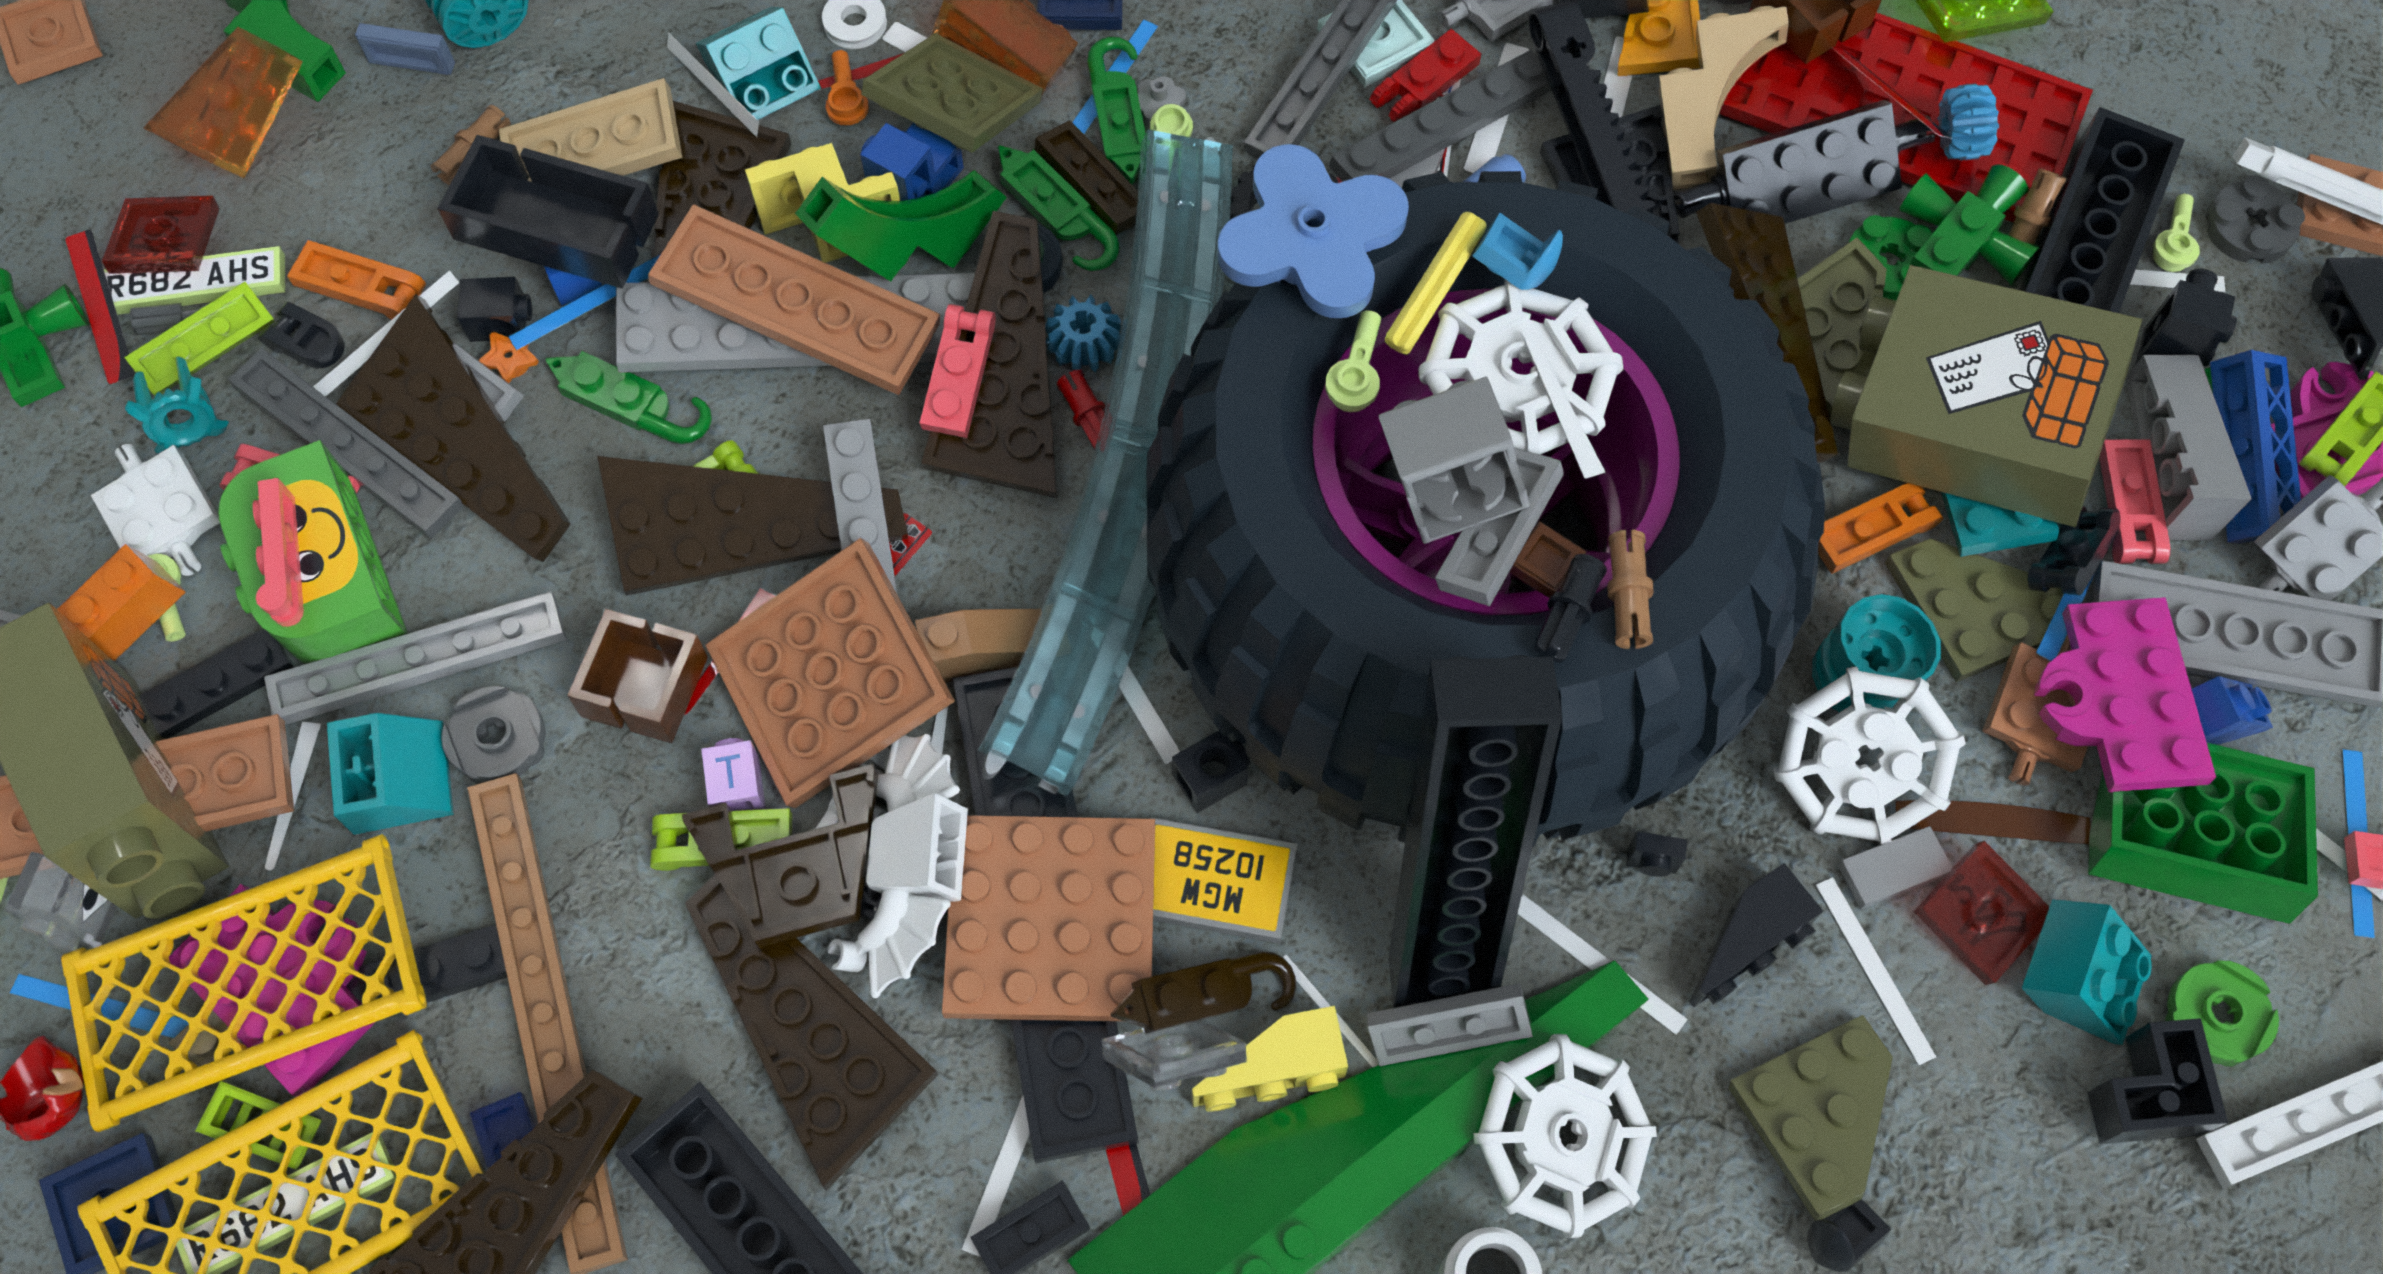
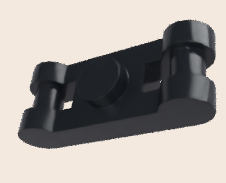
(2076, 553)

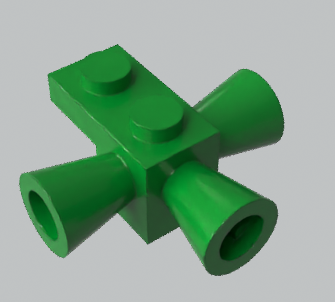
(1970, 225)
(23, 351)

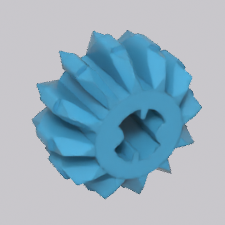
(1970, 119)
(1083, 333)

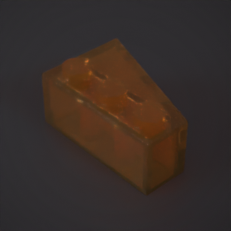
(1009, 36)
(229, 102)

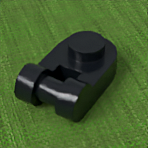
(313, 344)

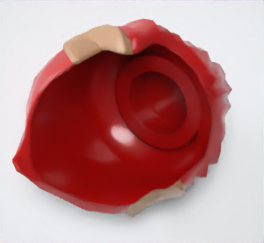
(41, 1091)

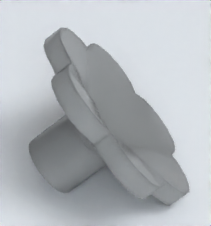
(1157, 93)

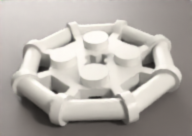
(1501, 340)
(1896, 766)
(1538, 1140)

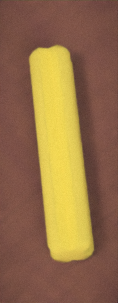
(1435, 283)

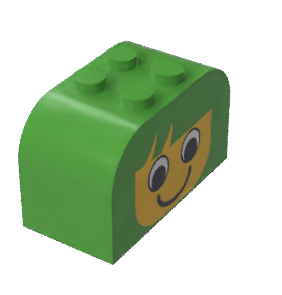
(341, 571)

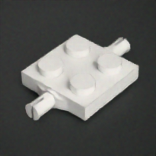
(157, 506)

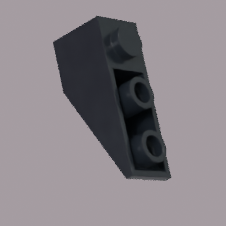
(2352, 304)
(1760, 922)

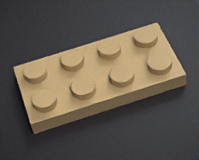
(607, 133)

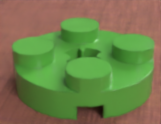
(2245, 993)

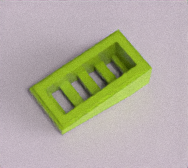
(220, 1106)

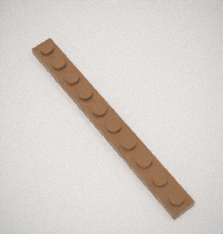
(540, 996)

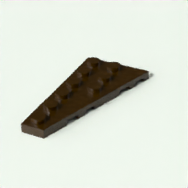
(712, 169)
(1764, 271)
(1012, 418)
(441, 420)
(711, 523)

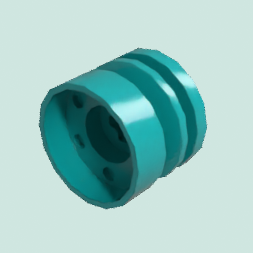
(478, 21)
(1881, 638)

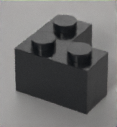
(2171, 1090)

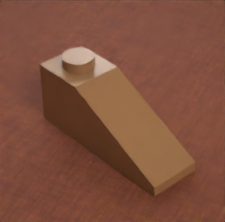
(977, 639)

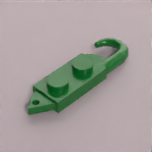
(1117, 108)
(1056, 204)
(624, 397)

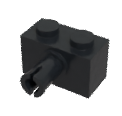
(2190, 320)

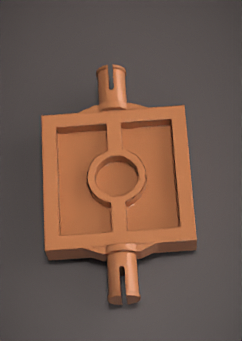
(2017, 720)

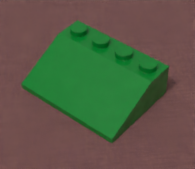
(2226, 844)

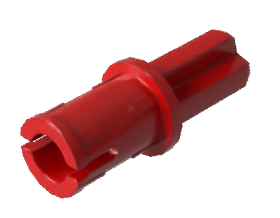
(1084, 404)

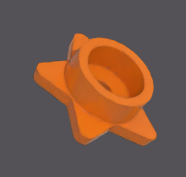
(507, 367)

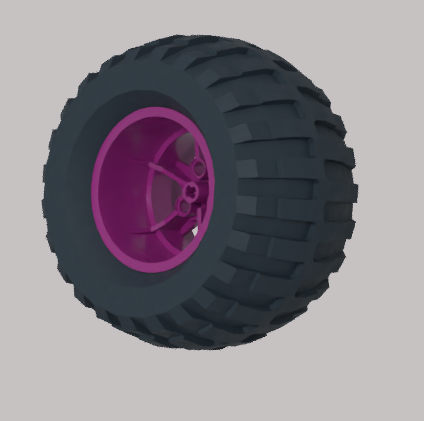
(1327, 640)

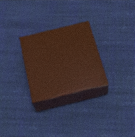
(1545, 560)

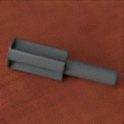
(158, 317)

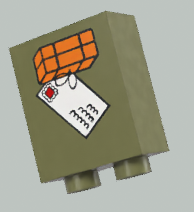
(1986, 392)
(93, 772)

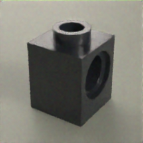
(492, 306)
(1204, 789)

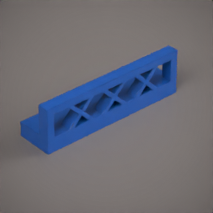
(2246, 408)

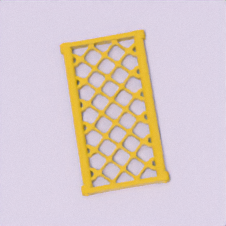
(75, 965)
(408, 1047)

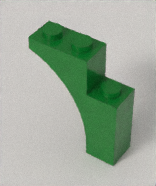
(274, 24)
(888, 232)

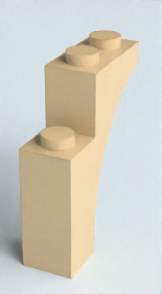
(1695, 97)

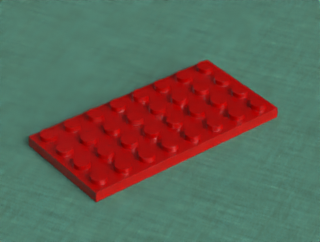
(2035, 109)

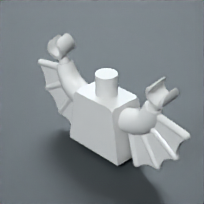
(911, 861)

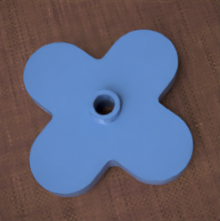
(1312, 231)

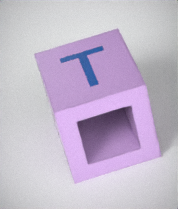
(733, 775)

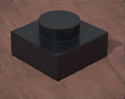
(1656, 854)

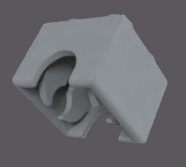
(1455, 459)

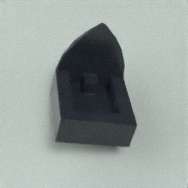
(1846, 1236)

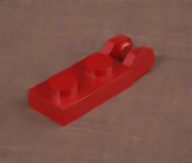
(1427, 75)

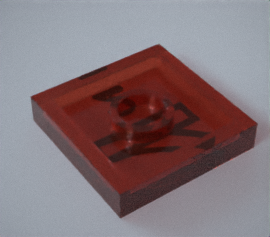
(161, 234)
(1984, 913)

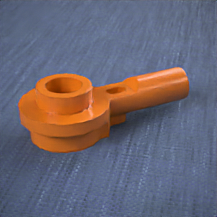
(844, 101)

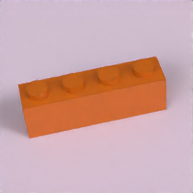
(121, 600)

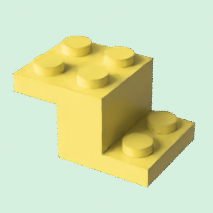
(785, 183)

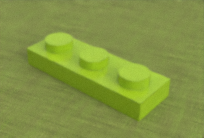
(201, 337)

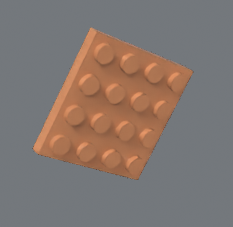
(829, 673)
(1050, 918)

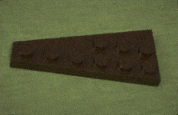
(821, 1044)
(524, 1200)

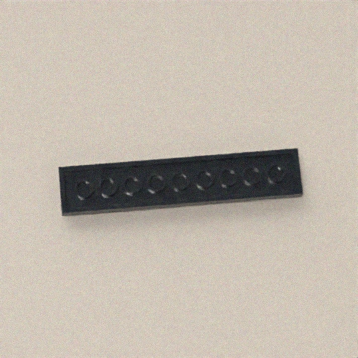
(1069, 1091)

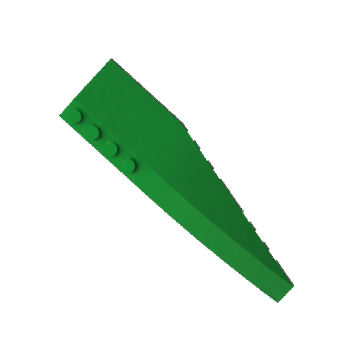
(1336, 1162)

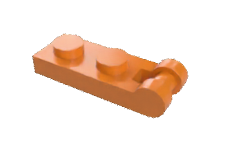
(354, 279)
(1876, 526)

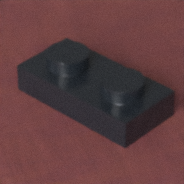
(1031, 1232)

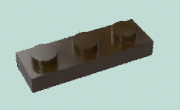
(1090, 175)

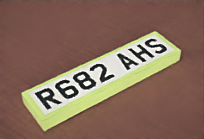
(217, 275)
(288, 1205)

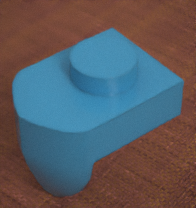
(1517, 253)

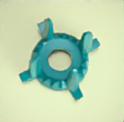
(189, 397)

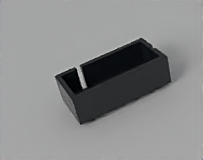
(562, 220)

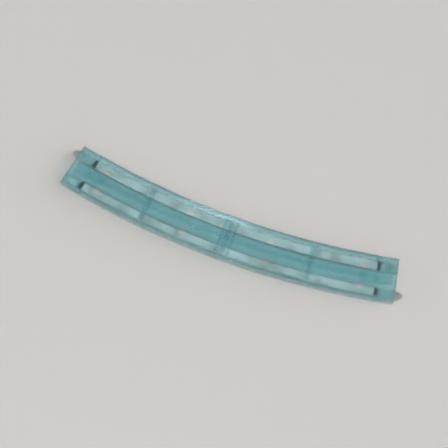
(1102, 578)

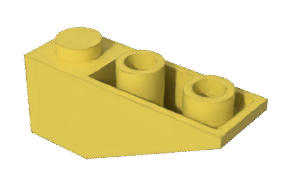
(1287, 1055)

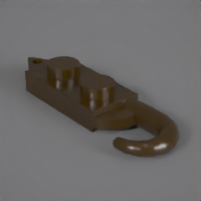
(1202, 991)

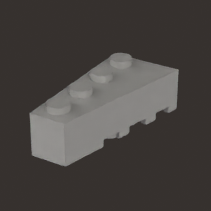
(2189, 444)

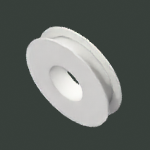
(859, 35)

